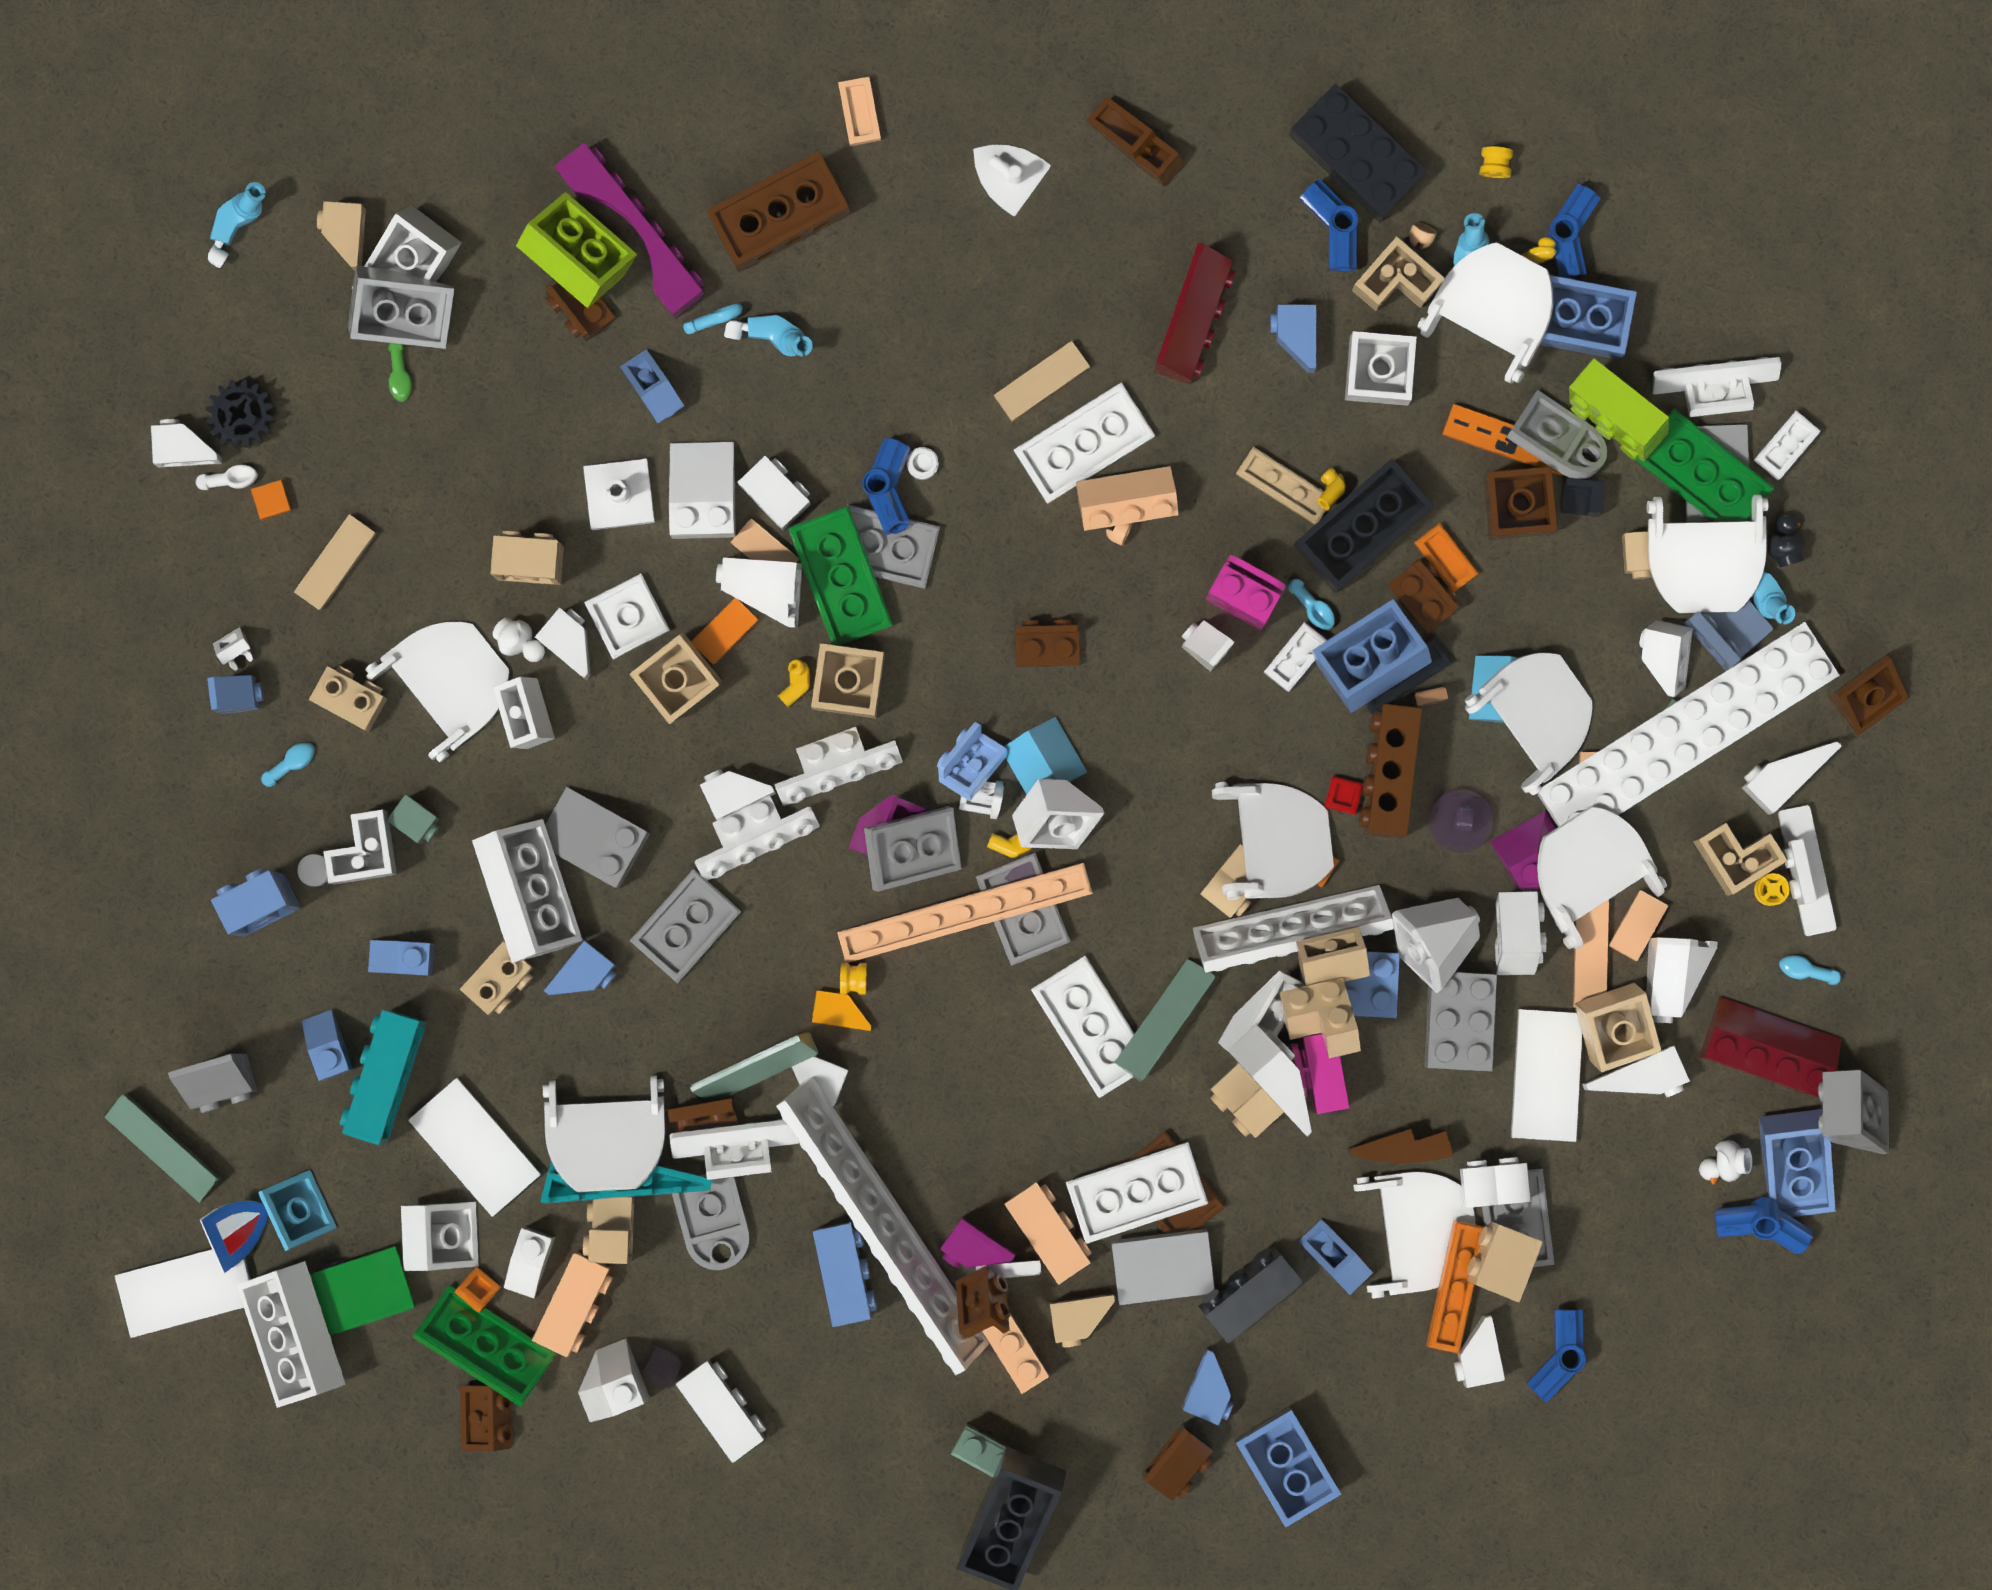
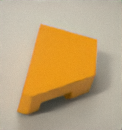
(838, 1011)

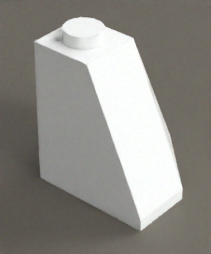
(764, 585)
(1436, 938)
(1674, 974)
(612, 1382)

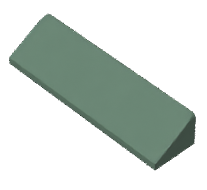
(1164, 1020)
(756, 1068)
(162, 1147)

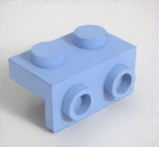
(970, 762)

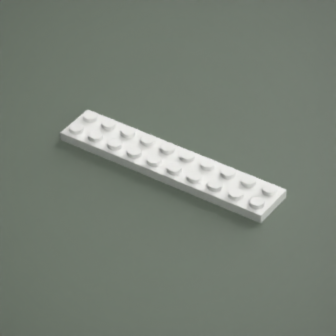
(1693, 728)
(880, 1222)

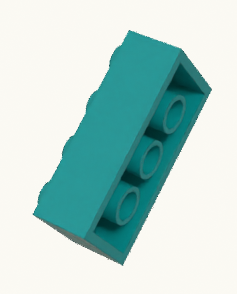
(383, 1077)

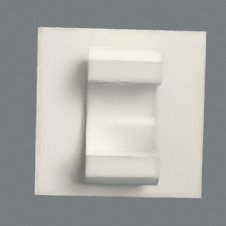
(231, 646)

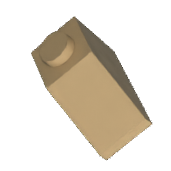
(344, 229)
(1078, 1317)

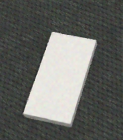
(1084, 443)
(1087, 1023)
(1546, 1075)
(474, 1147)
(1136, 1192)
(179, 1292)

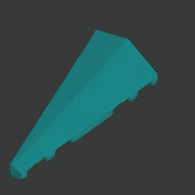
(659, 1182)

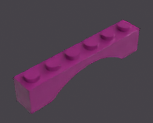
(590, 180)

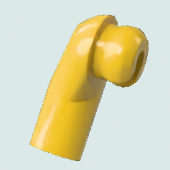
(1543, 252)
(1334, 489)
(799, 682)
(1009, 847)

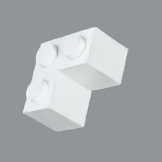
(372, 851)
(1519, 939)

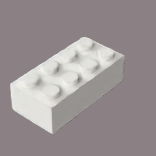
(527, 890)
(291, 1334)

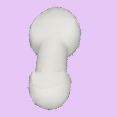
(235, 477)

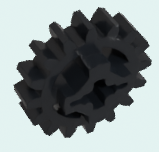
(246, 403)

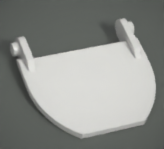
(1499, 300)
(1707, 562)
(451, 676)
(1541, 708)
(1282, 840)
(1590, 863)
(605, 1142)
(1417, 1226)

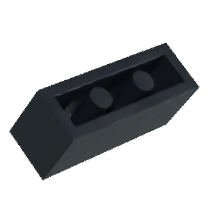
(1250, 1294)

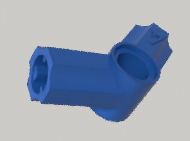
(1573, 214)
(1341, 241)
(887, 502)
(1765, 1222)
(1568, 1335)

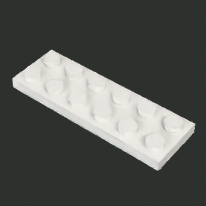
(1277, 930)

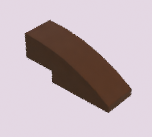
(1136, 141)
(1403, 1148)

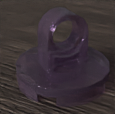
(1461, 821)

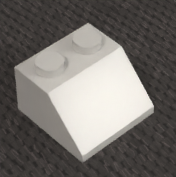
(1055, 816)
(439, 1236)

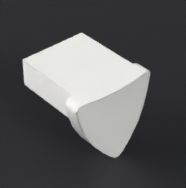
(986, 801)

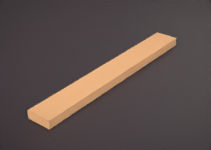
(965, 913)
(1592, 957)

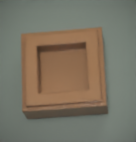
(1430, 697)

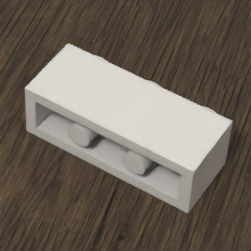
(722, 1410)

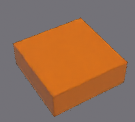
(271, 500)
(477, 1289)

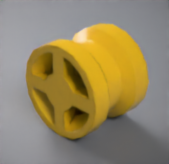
(1496, 162)
(1776, 885)
(853, 978)

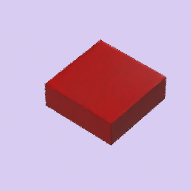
(1343, 795)

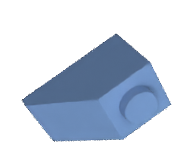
(1296, 333)
(652, 386)
(235, 693)
(401, 957)
(583, 972)
(326, 1046)
(1335, 1257)
(1209, 1392)

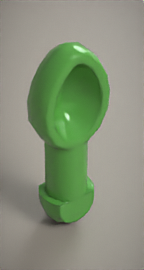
(399, 380)

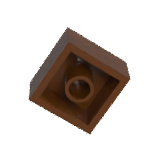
(1520, 503)

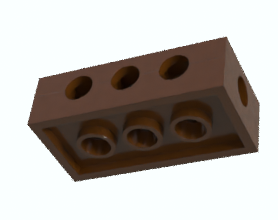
(778, 190)
(1406, 725)

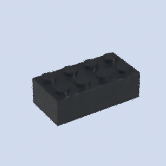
(1357, 153)
(1363, 525)
(1011, 1519)

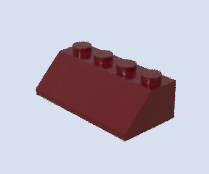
(1193, 315)
(1770, 1047)

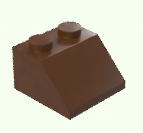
(1178, 1463)

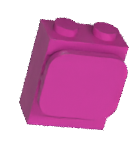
(1245, 592)
(1320, 1074)

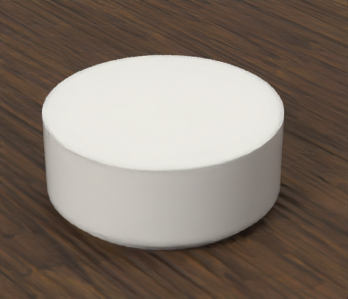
(922, 463)
(312, 870)

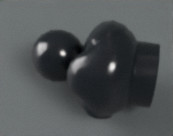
(1788, 548)

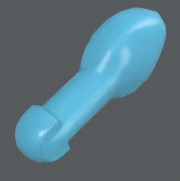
(716, 317)
(1317, 611)
(295, 759)
(1801, 968)

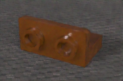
(581, 320)
(1424, 595)
(1047, 644)
(703, 1116)
(982, 1302)
(484, 1419)

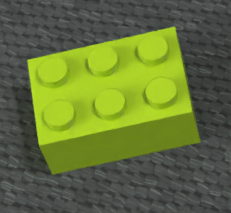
(576, 249)
(1618, 411)

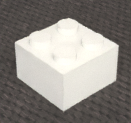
(1380, 368)

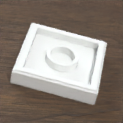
(627, 616)

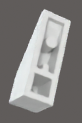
(1781, 779)
(1261, 1009)
(1649, 1075)

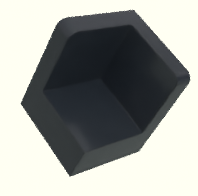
(1582, 497)

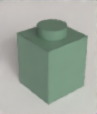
(414, 820)

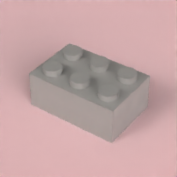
(1461, 1023)

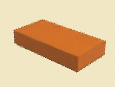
(1446, 558)
(724, 631)

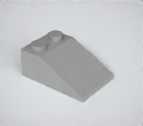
(399, 308)
(594, 838)
(215, 1081)
(1854, 1111)

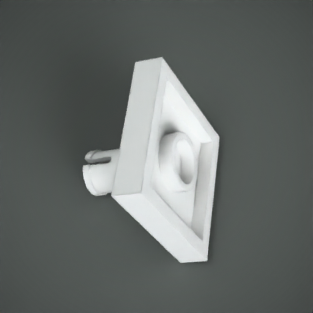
(619, 494)

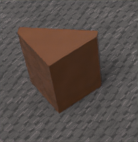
(1870, 695)

